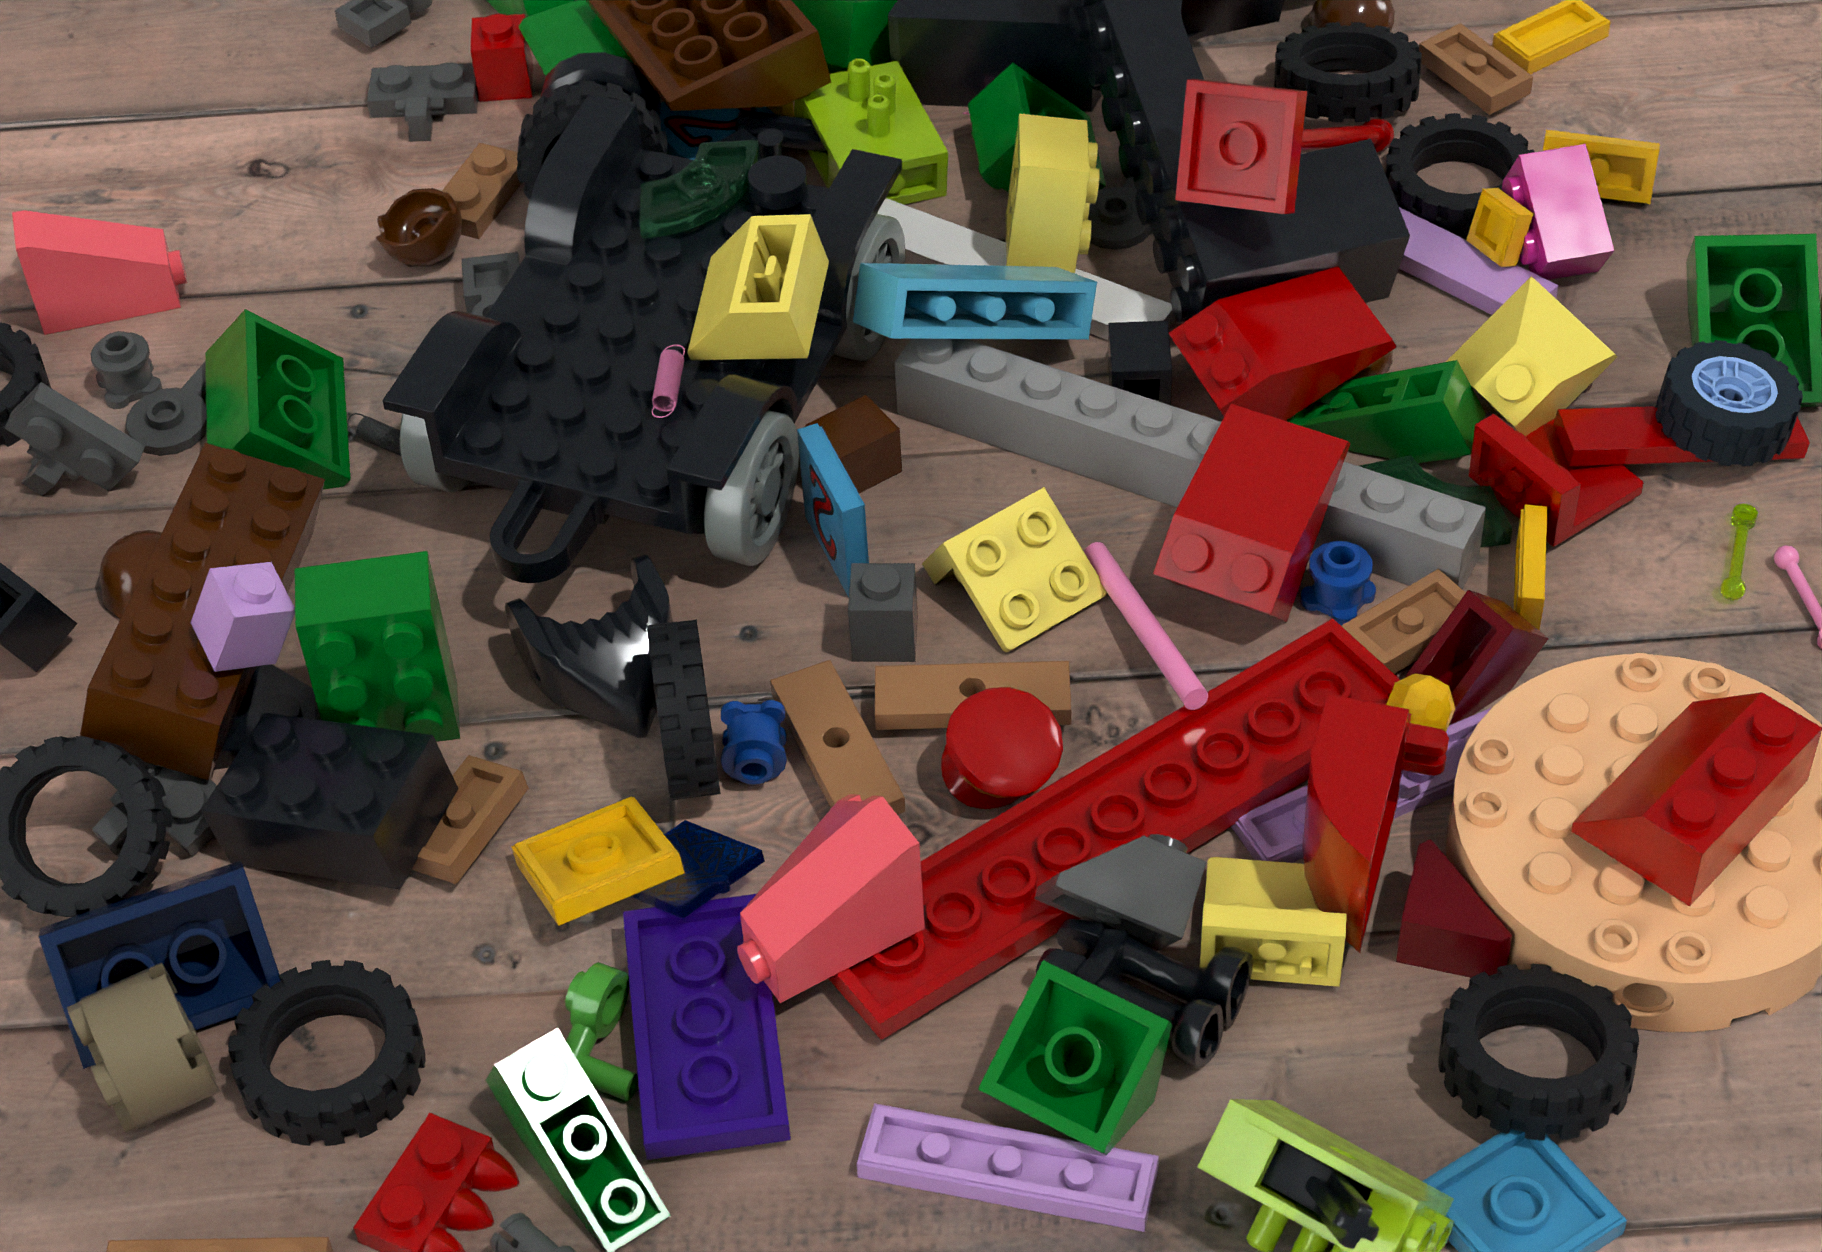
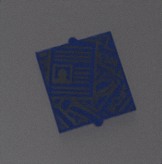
(710, 868)

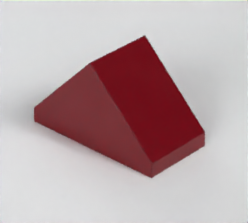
(1447, 922)

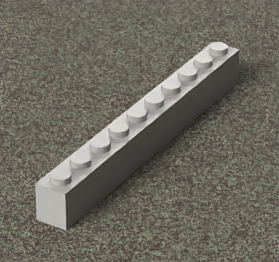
(1158, 449)

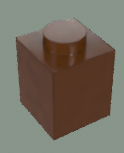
(864, 442)

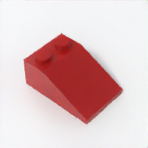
(1282, 343)
(1253, 512)

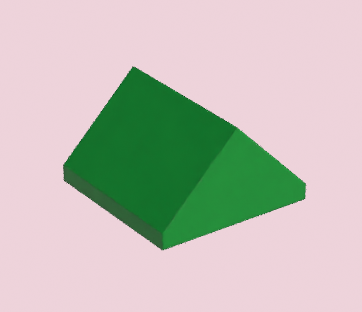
(1079, 1059)

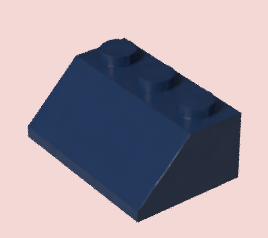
(197, 927)

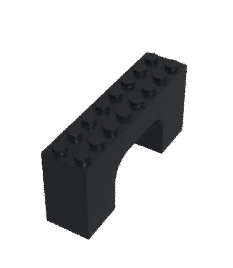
(1211, 252)

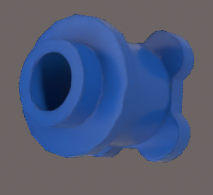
(1340, 581)
(753, 741)

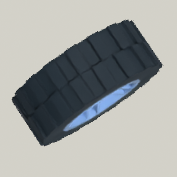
(1728, 403)

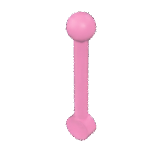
(1788, 559)

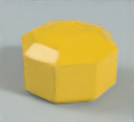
(1426, 699)

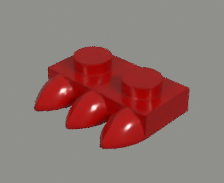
(434, 1191)

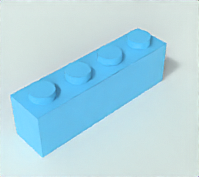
(973, 302)

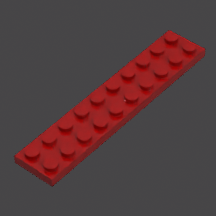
(1173, 779)

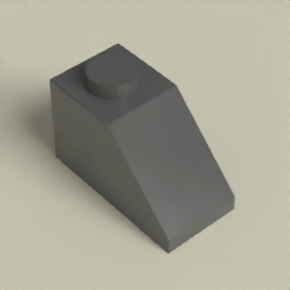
(1133, 888)

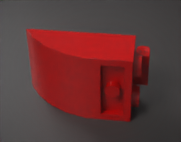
(1355, 798)

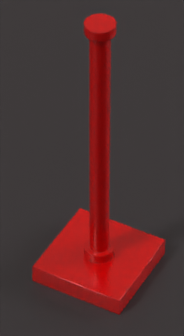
(1247, 144)

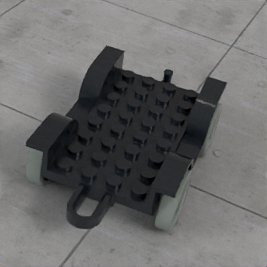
(567, 361)

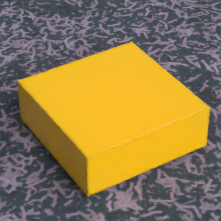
(1499, 227)

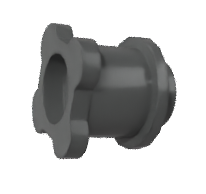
(124, 368)

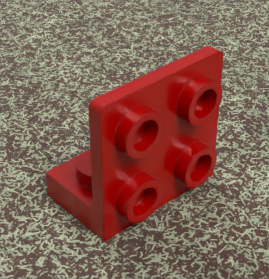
(1537, 473)

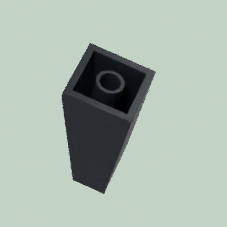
(963, 45)

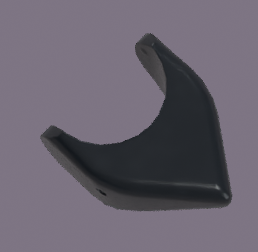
(600, 664)

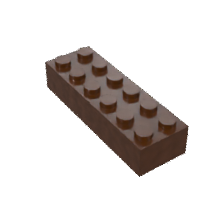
(154, 678)

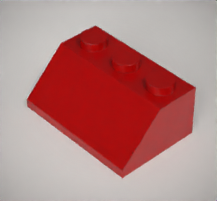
(1702, 791)

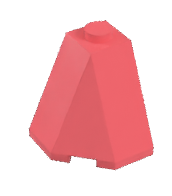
(95, 269)
(835, 899)

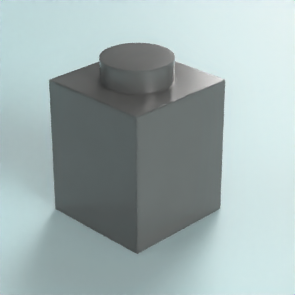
(883, 612)

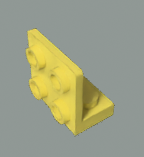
(1020, 570)
(1273, 917)

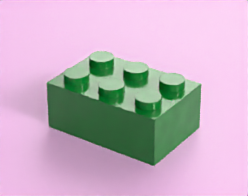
(378, 644)

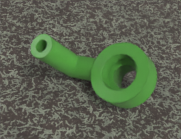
(596, 1005)

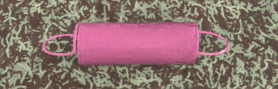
(668, 380)

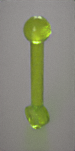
(1743, 518)

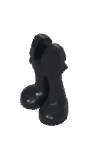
(1210, 993)

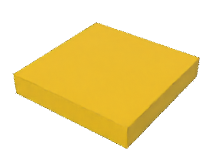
(597, 860)

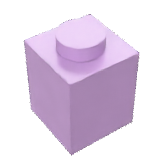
(243, 616)

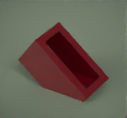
(1479, 652)

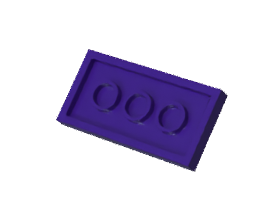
(702, 1033)

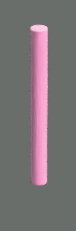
(1147, 627)

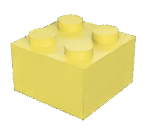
(1050, 193)

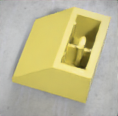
(762, 292)

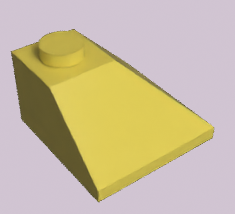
(1532, 358)

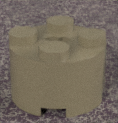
(143, 1048)

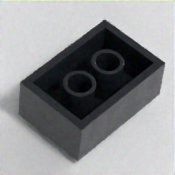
(331, 800)

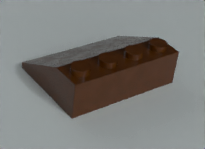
(719, 50)

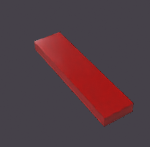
(1634, 437)

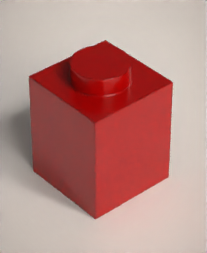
(501, 58)

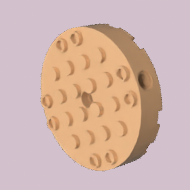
(1675, 967)

